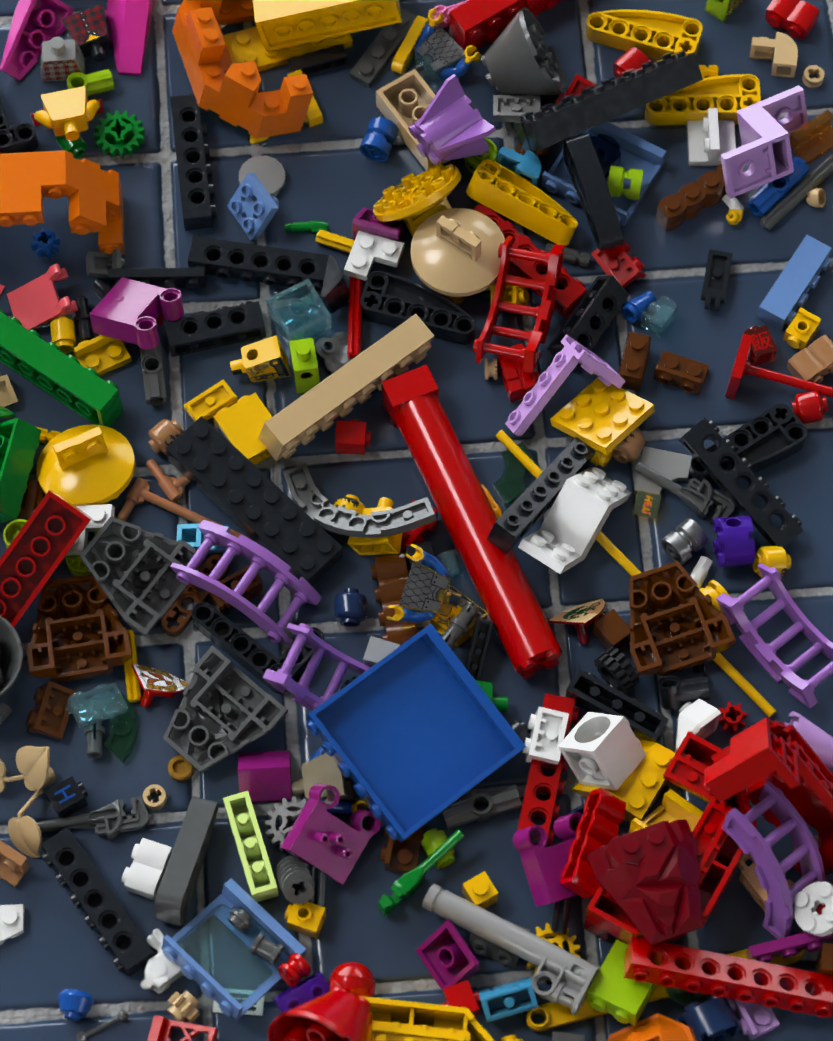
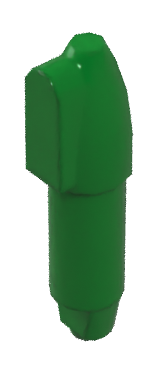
(313, 226)

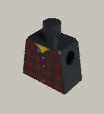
(90, 31)

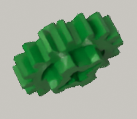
(107, 134)

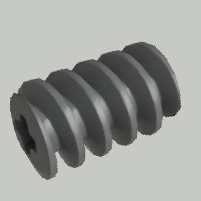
(294, 880)

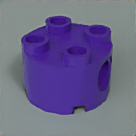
(734, 541)

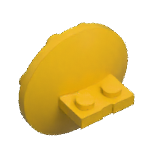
(419, 197)
(86, 465)

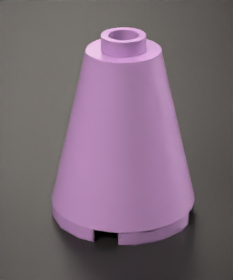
(817, 738)

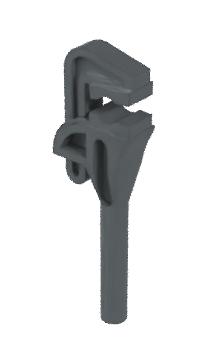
(697, 495)
(110, 819)

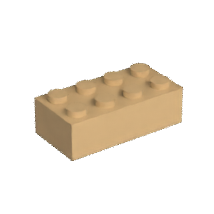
(404, 104)

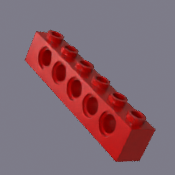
(567, 298)
(551, 785)

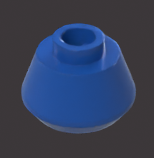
(75, 1003)

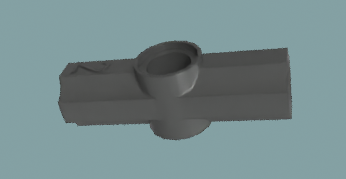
(153, 380)
(497, 801)

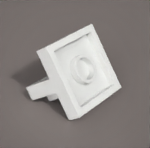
(709, 139)

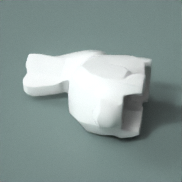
(159, 970)

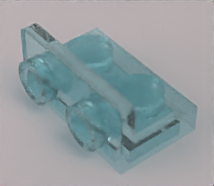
(96, 705)

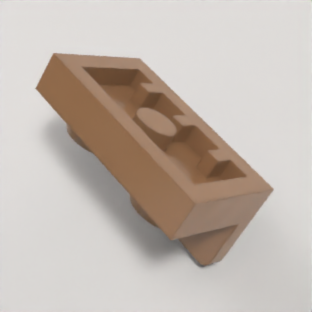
(12, 865)

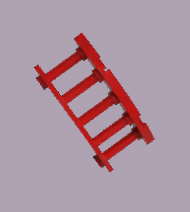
(542, 313)

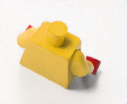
(67, 112)

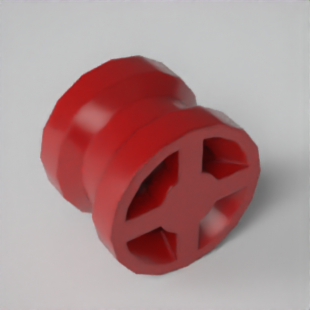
(294, 970)

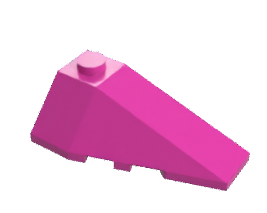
(31, 25)
(129, 33)

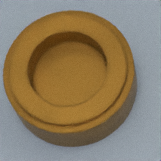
(180, 769)

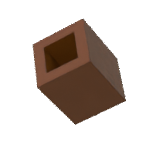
(611, 630)

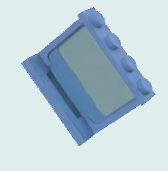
(219, 954)

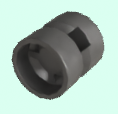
(687, 538)

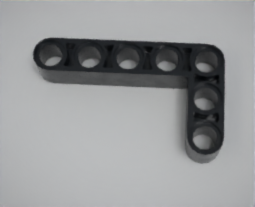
(254, 650)

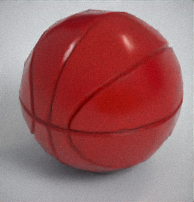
(353, 978)

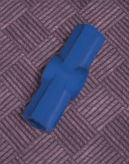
(770, 195)

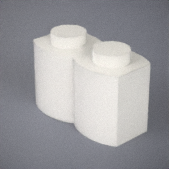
(147, 868)

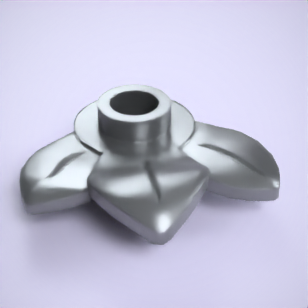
(337, 356)

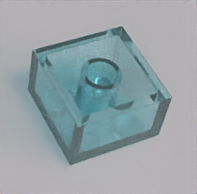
(299, 312)

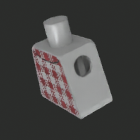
(60, 59)

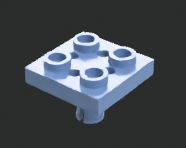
(256, 203)

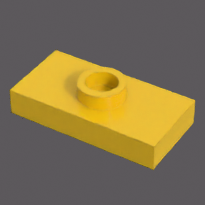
(210, 401)

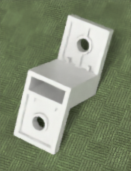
(575, 519)

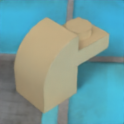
(780, 50)

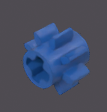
(43, 249)

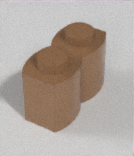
(813, 361)

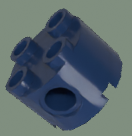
(711, 1019)

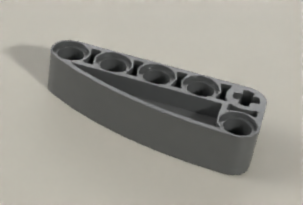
(185, 862)

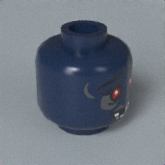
(350, 607)

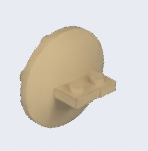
(457, 252)

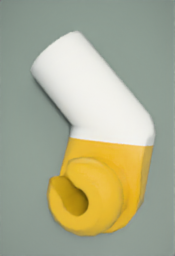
(735, 210)

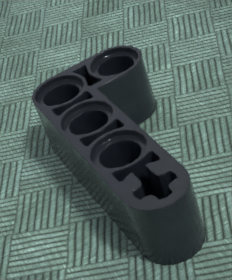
(14, 136)

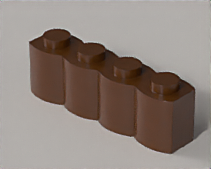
(691, 199)
(391, 578)

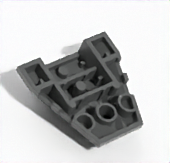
(137, 571)
(220, 712)

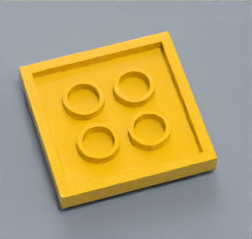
(602, 415)

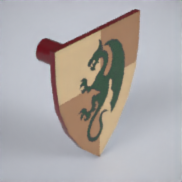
(581, 616)

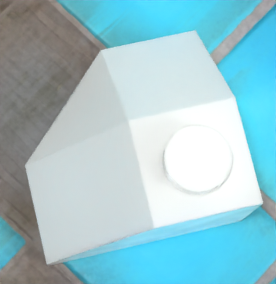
(698, 719)

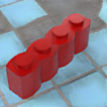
(595, 829)

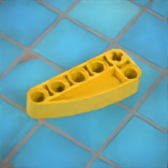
(652, 27)
(711, 92)
(521, 202)

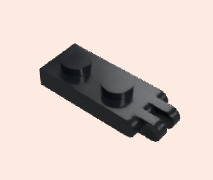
(716, 278)

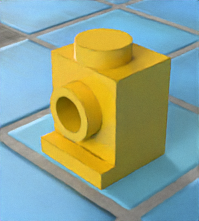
(802, 329)

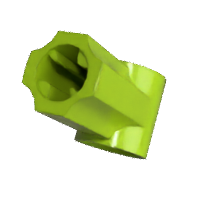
(93, 82)

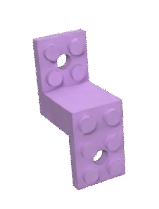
(764, 142)

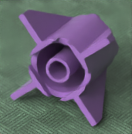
(451, 126)

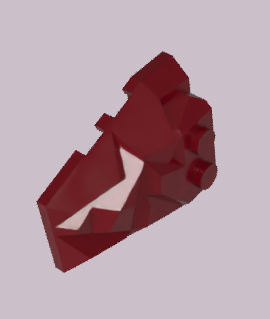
(653, 879)

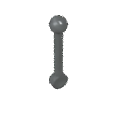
(82, 1036)

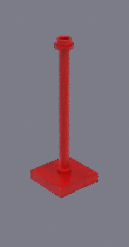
(743, 367)

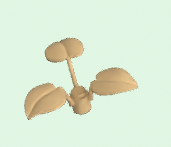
(37, 774)

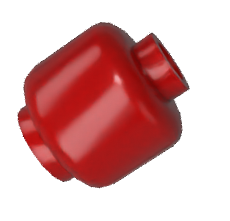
(809, 406)

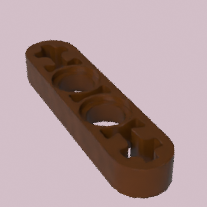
(192, 593)

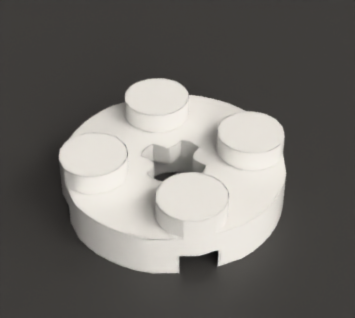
(805, 909)

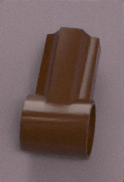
(31, 499)

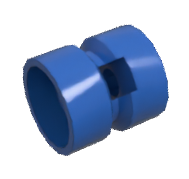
(379, 139)

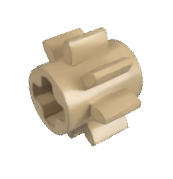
(183, 1007)

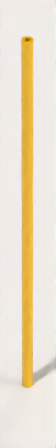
(606, 543)

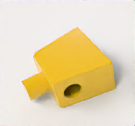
(377, 545)

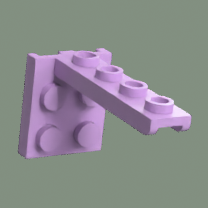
(554, 376)

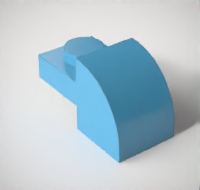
(524, 165)

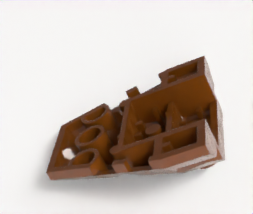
(673, 622)
(76, 632)

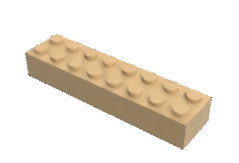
(345, 388)

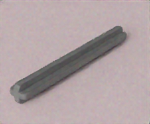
(797, 194)

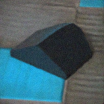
(334, 289)

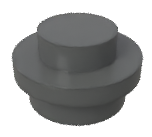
(239, 920)

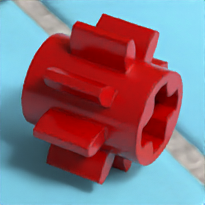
(736, 713)

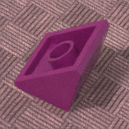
(367, 222)
(265, 775)
(448, 956)

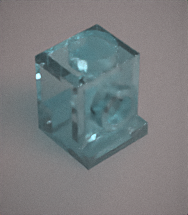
(659, 315)

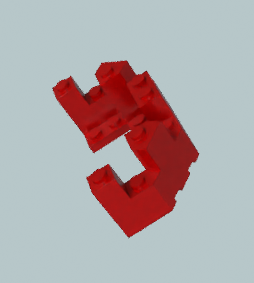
(786, 760)
(716, 851)

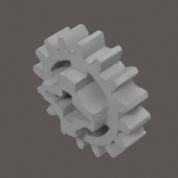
(286, 816)

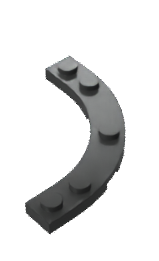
(349, 522)

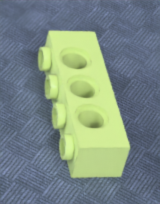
(250, 846)

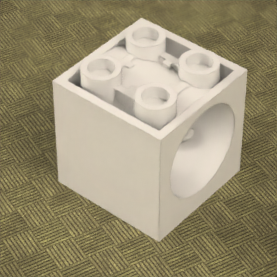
(602, 750)

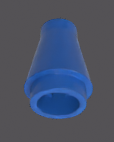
(635, 307)

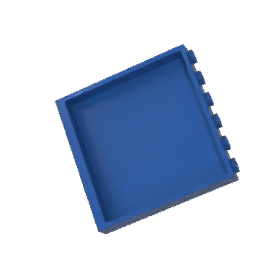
(414, 733)

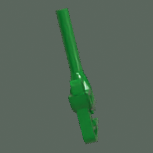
(408, 884)

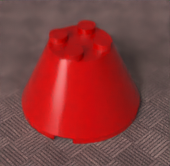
(325, 1018)

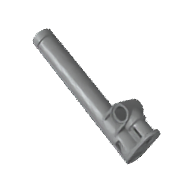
(567, 971)

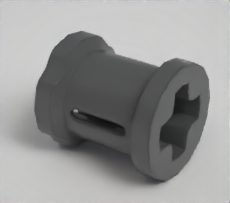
(266, 949)

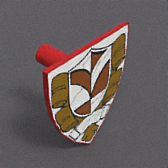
(157, 683)

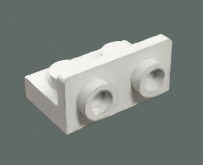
(547, 733)

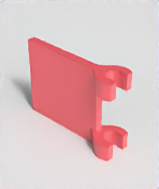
(39, 301)

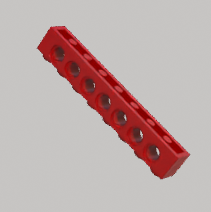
(729, 977)

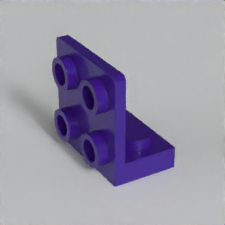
(305, 991)

